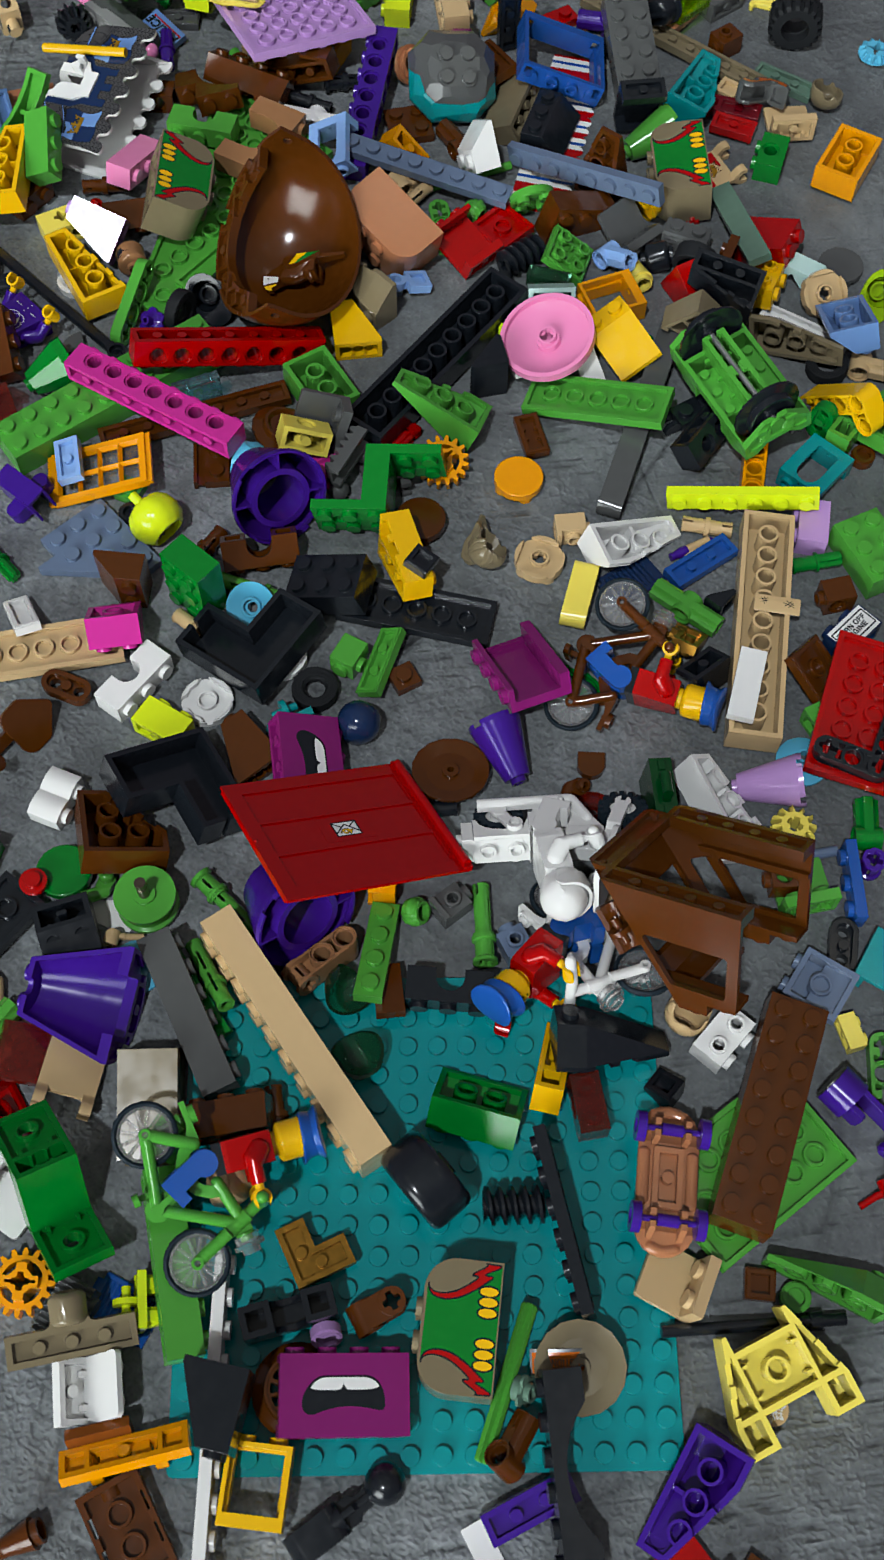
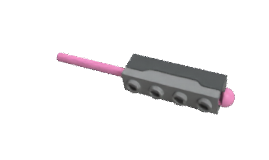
(113, 13)

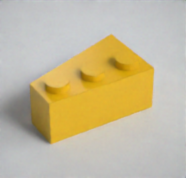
(395, 542)

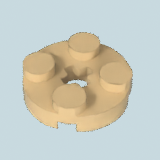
(812, 287)
(539, 572)

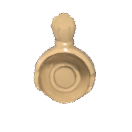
(684, 1021)

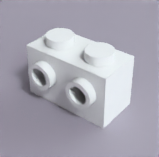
(721, 1039)

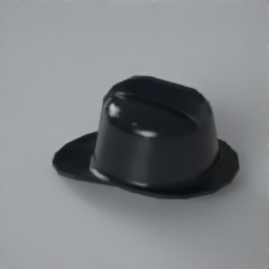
(664, 11)
(208, 299)

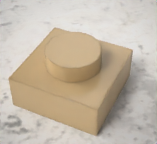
(727, 87)

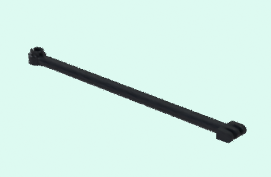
(112, 349)

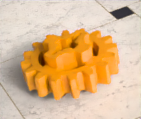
(452, 454)
(24, 1269)

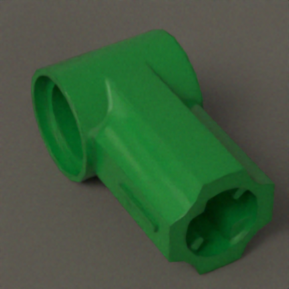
(866, 824)

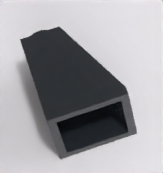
(217, 1405)

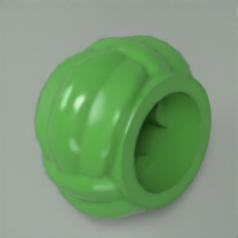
(477, 209)
(415, 911)

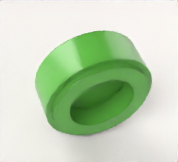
(795, 1297)

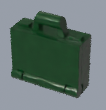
(658, 784)

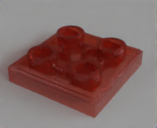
(22, 1052)

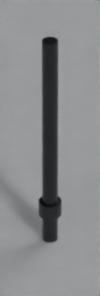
(812, 1320)

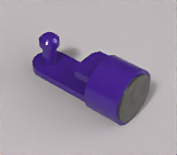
(842, 1093)

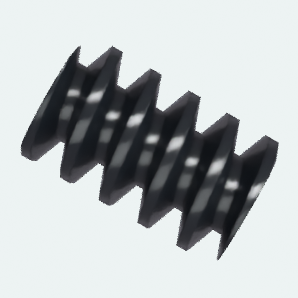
(520, 254)
(513, 1204)

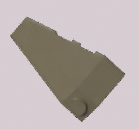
(375, 295)
(791, 341)

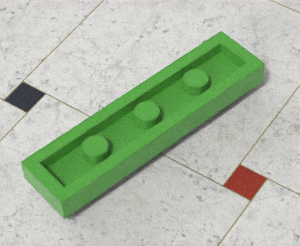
(376, 953)

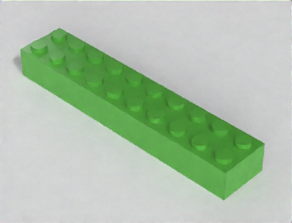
(75, 410)

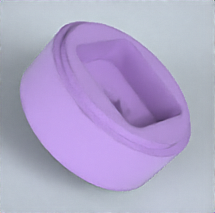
(326, 1334)

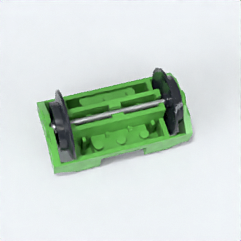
(759, 407)

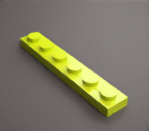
(743, 497)

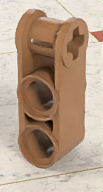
(309, 971)

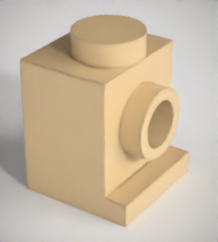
(569, 528)

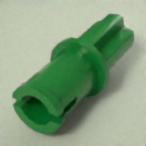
(816, 562)
(7, 569)

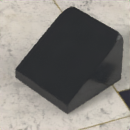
(720, 601)
(665, 1088)

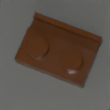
(210, 468)

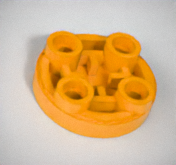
(518, 479)

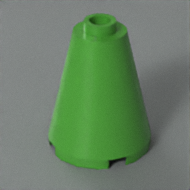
(639, 140)

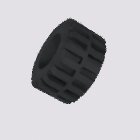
(795, 34)

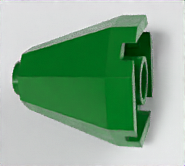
(48, 369)

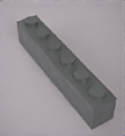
(188, 1014)

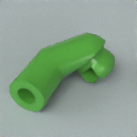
(102, 888)

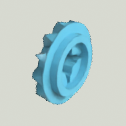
(867, 55)

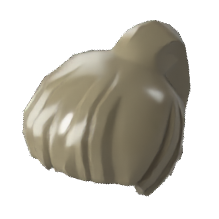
(483, 547)

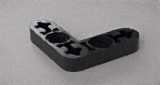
(867, 759)

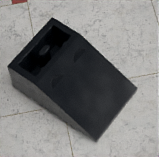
(67, 925)

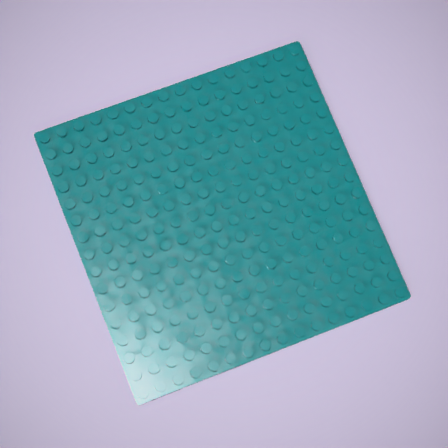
(401, 1247)

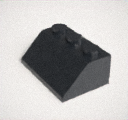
(550, 122)

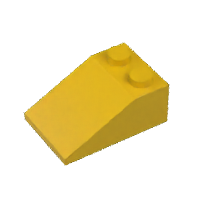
(623, 339)

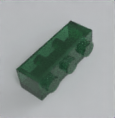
(542, 275)

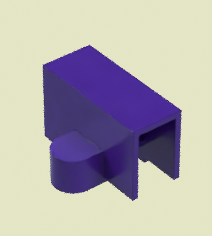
(24, 492)

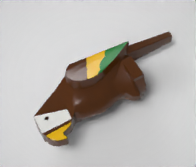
(299, 268)

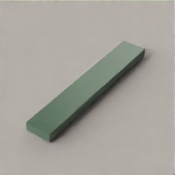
(740, 224)

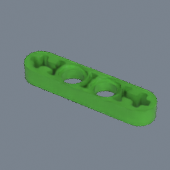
(132, 300)

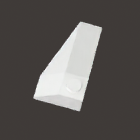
(626, 540)

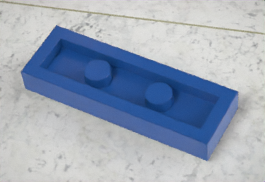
(700, 562)
(852, 882)

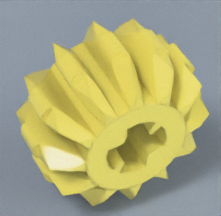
(797, 820)

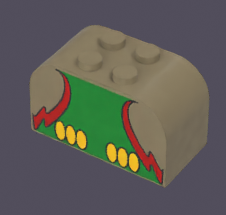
(681, 162)
(178, 186)
(459, 1330)

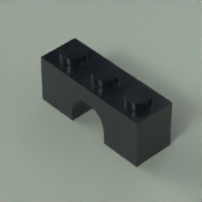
(424, 992)
(280, 1317)

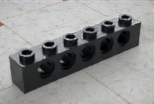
(698, 440)

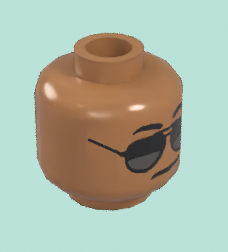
(127, 254)

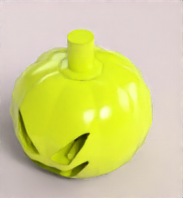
(153, 516)

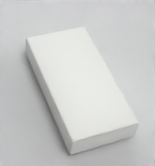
(22, 615)

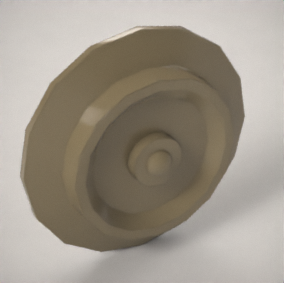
(600, 1354)

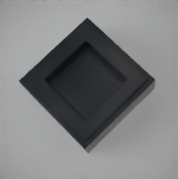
(421, 561)

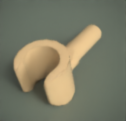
(113, 936)

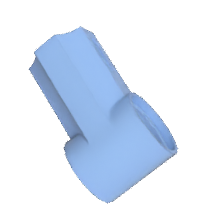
(614, 256)

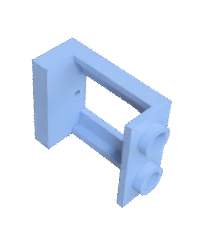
(337, 128)

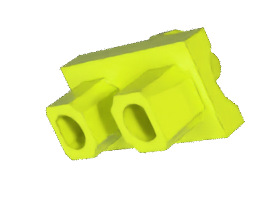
(143, 1286)

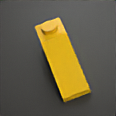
(548, 1083)

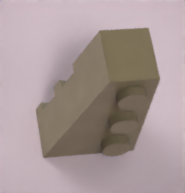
(684, 311)

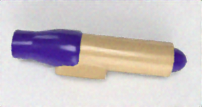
(686, 549)

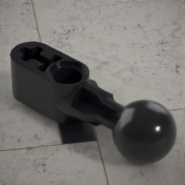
(382, 1486)

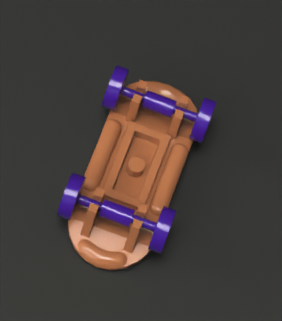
(667, 1181)

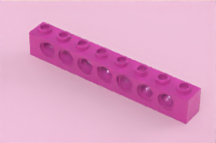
(155, 400)

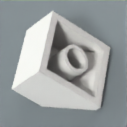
(479, 148)

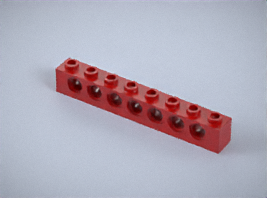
(221, 345)

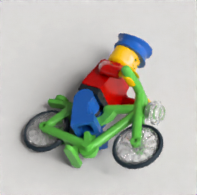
(198, 1257)

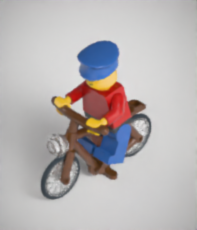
(622, 607)

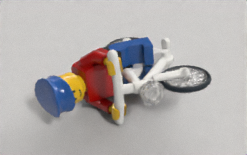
(564, 950)

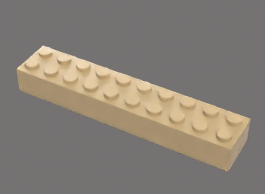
(762, 568)
(297, 1041)

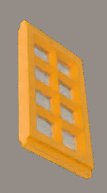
(108, 470)

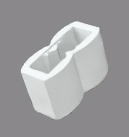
(55, 798)

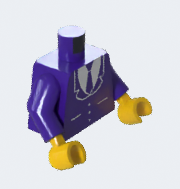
(31, 322)

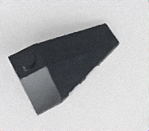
(591, 1038)

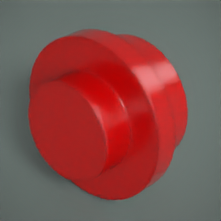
(33, 881)

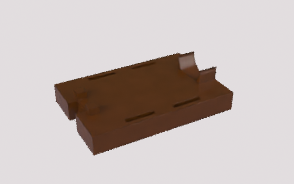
(125, 1521)

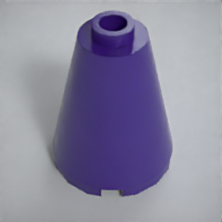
(503, 745)

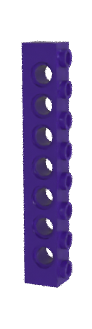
(372, 88)

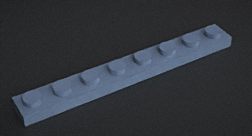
(429, 171)
(587, 174)

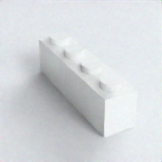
(706, 789)

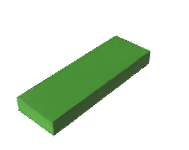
(380, 662)

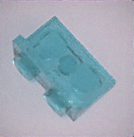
(201, 386)

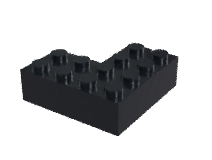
(254, 655)
(178, 771)

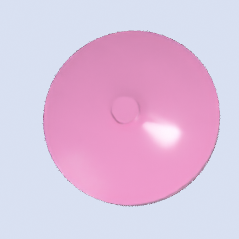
(548, 337)

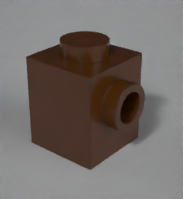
(726, 40)

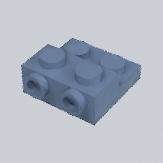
(819, 982)

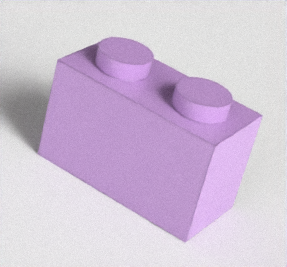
(812, 529)

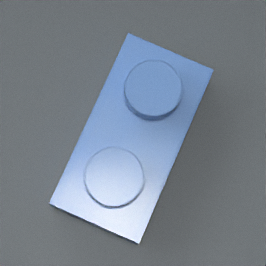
(69, 460)

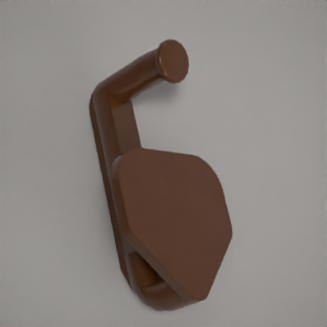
(27, 724)

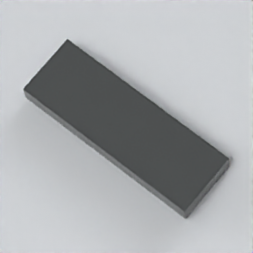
(183, 19)

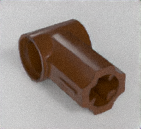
(450, 135)
(507, 1454)

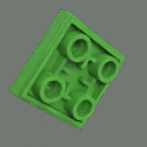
(567, 254)

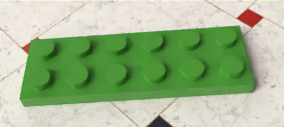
(601, 401)

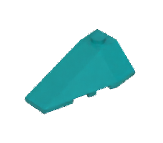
(696, 88)

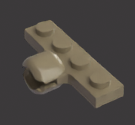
(70, 1333)

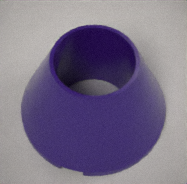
(285, 501)
(292, 928)

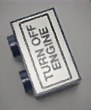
(855, 621)

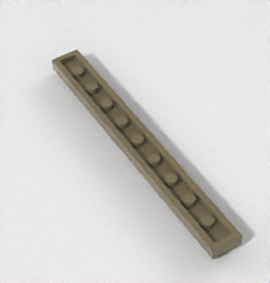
(688, 48)

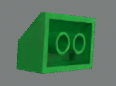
(476, 1108)

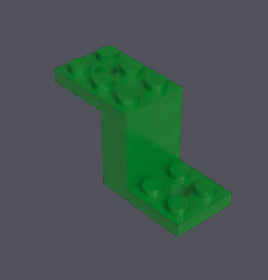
(379, 485)
(52, 1191)

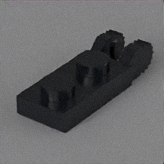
(683, 414)

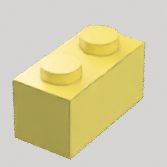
(850, 1032)

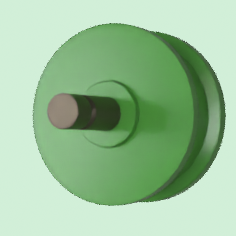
(146, 899)

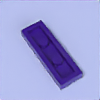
(521, 1512)

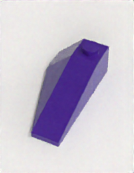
(700, 1486)

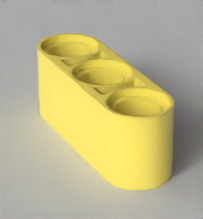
(579, 595)

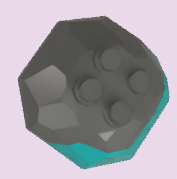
(451, 76)

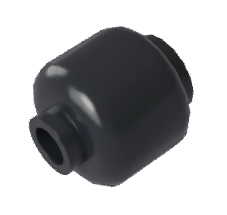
(657, 256)

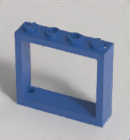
(566, 38)

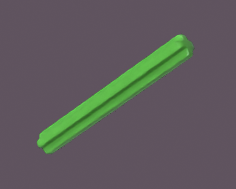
(508, 1372)

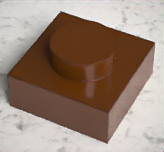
(404, 678)

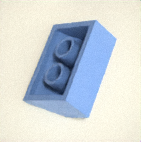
(851, 323)

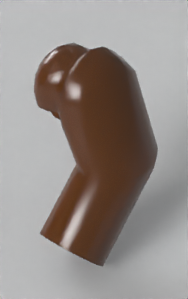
(576, 786)

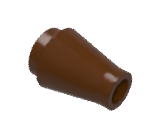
(24, 1538)

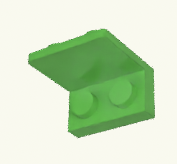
(822, 896)

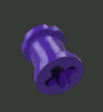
(878, 863)

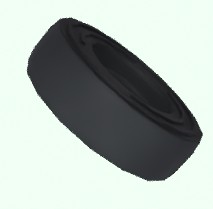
(183, 300)
(824, 377)
(310, 675)

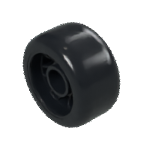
(426, 1179)

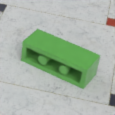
(43, 146)

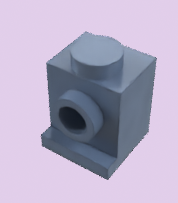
(507, 933)

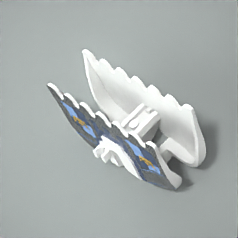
(105, 96)

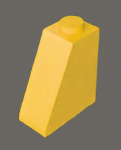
(353, 333)

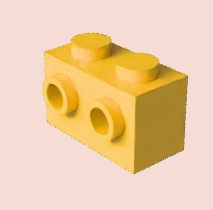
(773, 282)

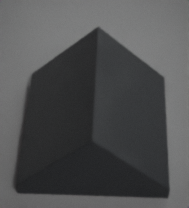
(490, 370)

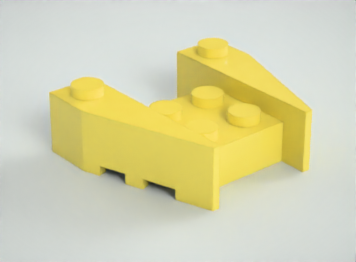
(775, 1373)

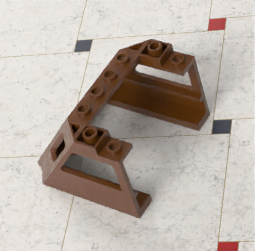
(693, 922)

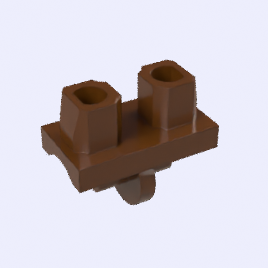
(617, 927)

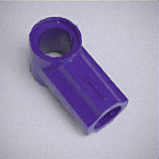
(590, 21)

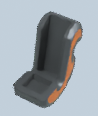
(761, 91)

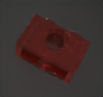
(588, 1106)

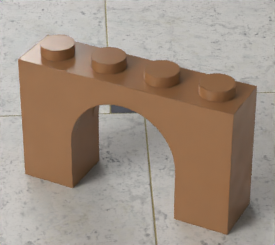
(266, 117)

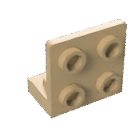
(791, 122)
(678, 1284)

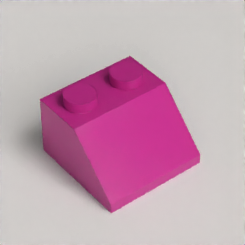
(114, 626)

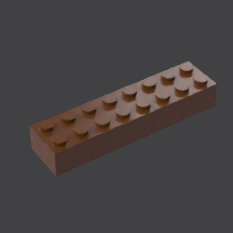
(767, 1118)

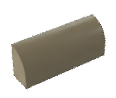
(511, 109)

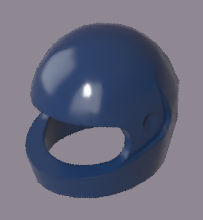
(359, 722)

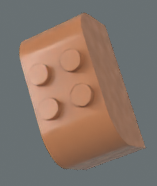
(393, 227)

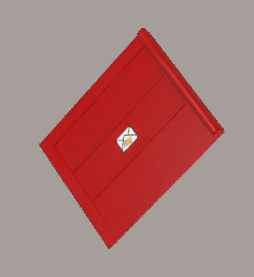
(344, 831)

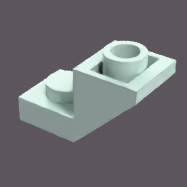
(802, 267)

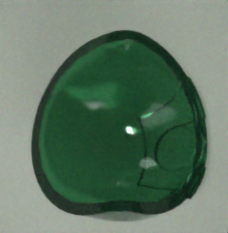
(339, 991)
(359, 1054)

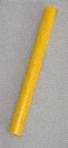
(85, 49)

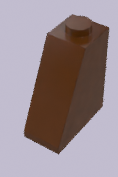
(246, 748)

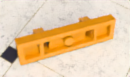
(124, 1454)

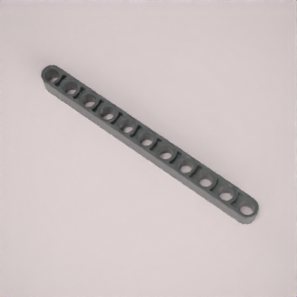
(633, 439)

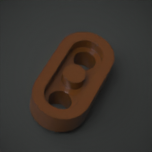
(69, 687)

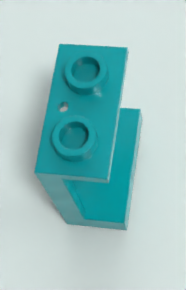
(824, 453)

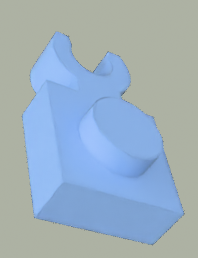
(414, 281)

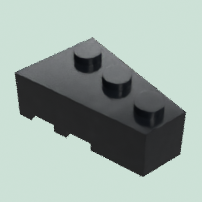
(727, 280)

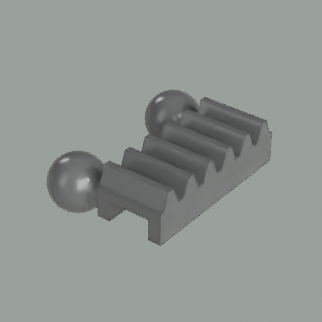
(345, 458)

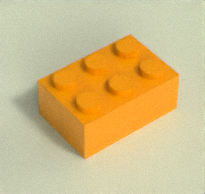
(846, 162)

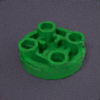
(63, 872)

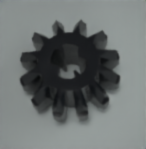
(73, 21)

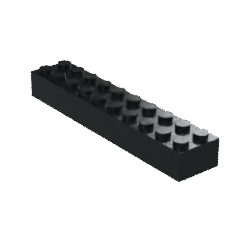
(439, 354)

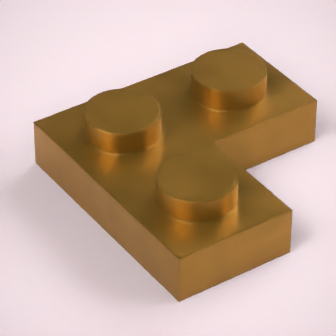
(689, 639)
(311, 1262)

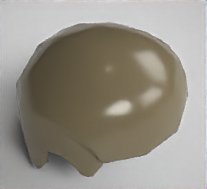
(825, 96)

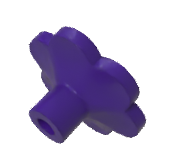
(152, 318)

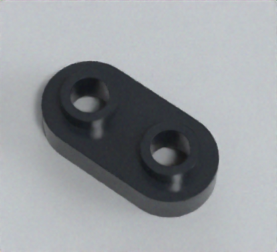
(843, 947)

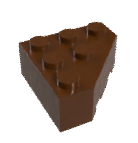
(115, 843)

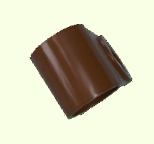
(371, 1315)

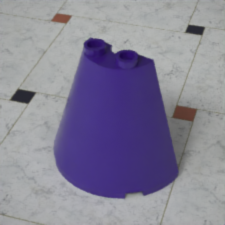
(86, 998)

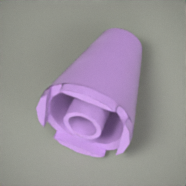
(773, 783)

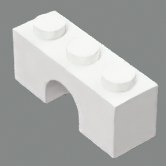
(123, 698)

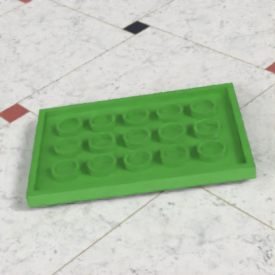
(815, 1164)

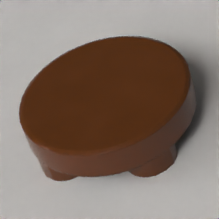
(428, 518)

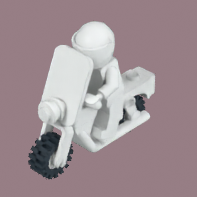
(552, 837)

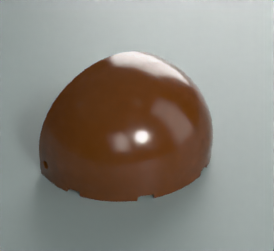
(281, 206)

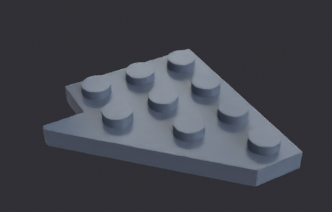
(90, 530)

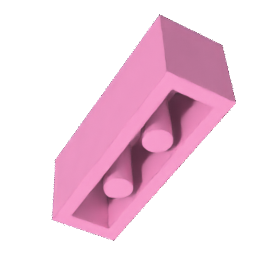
(131, 163)

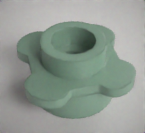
(523, 1390)

